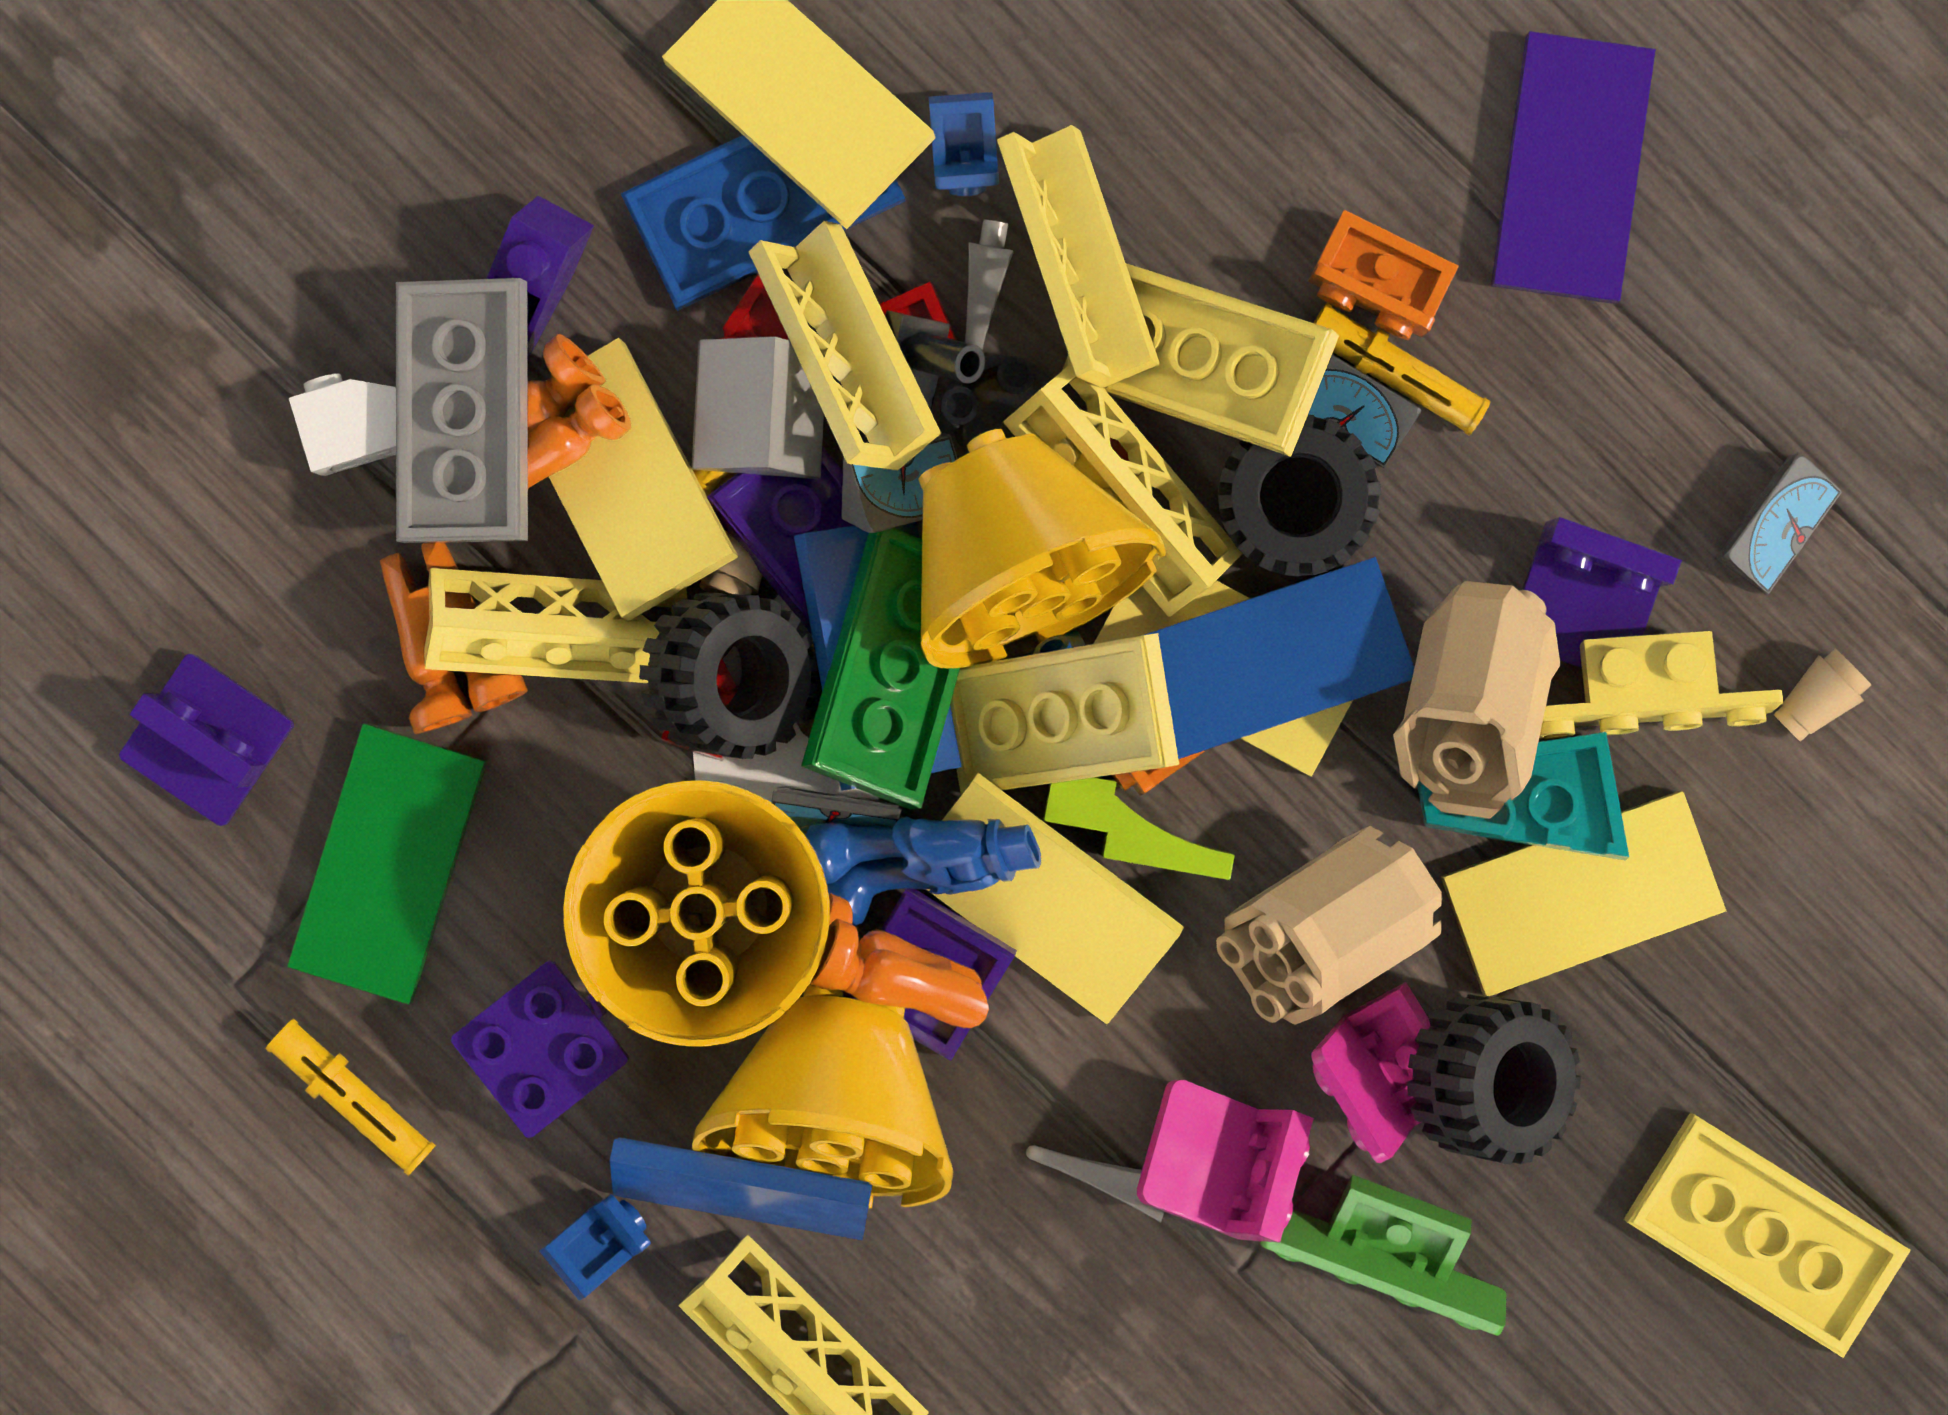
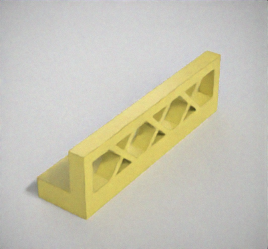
(1079, 256)
(850, 344)
(1085, 443)
(544, 644)
(776, 1360)

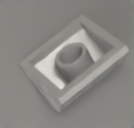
(755, 410)

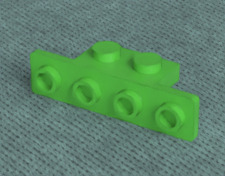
(1396, 1249)

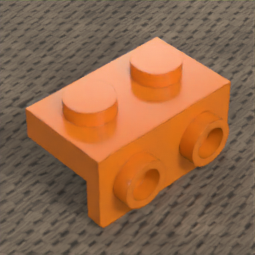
(1382, 275)

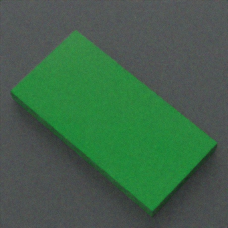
(881, 695)
(387, 863)

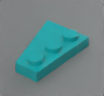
(1564, 806)

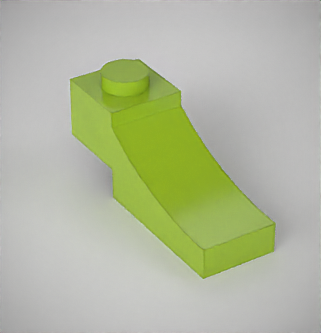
(1128, 836)

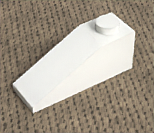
(345, 422)

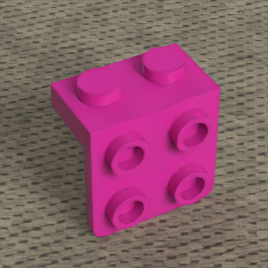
(1368, 1071)
(1224, 1162)

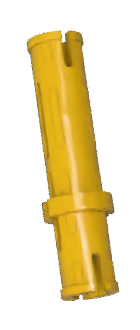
(1403, 372)
(292, 1048)

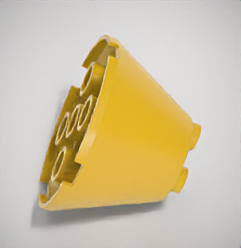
(1020, 550)
(696, 913)
(835, 1096)

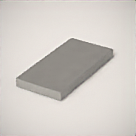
(461, 411)

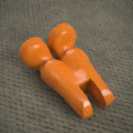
(562, 440)
(443, 699)
(897, 973)

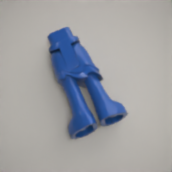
(920, 855)

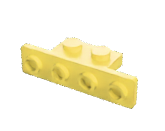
(1654, 681)

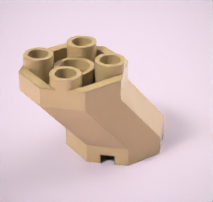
(1478, 698)
(1331, 926)

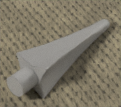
(986, 273)
(1109, 1178)

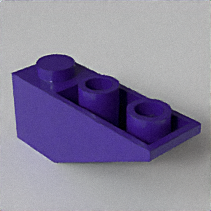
(543, 249)

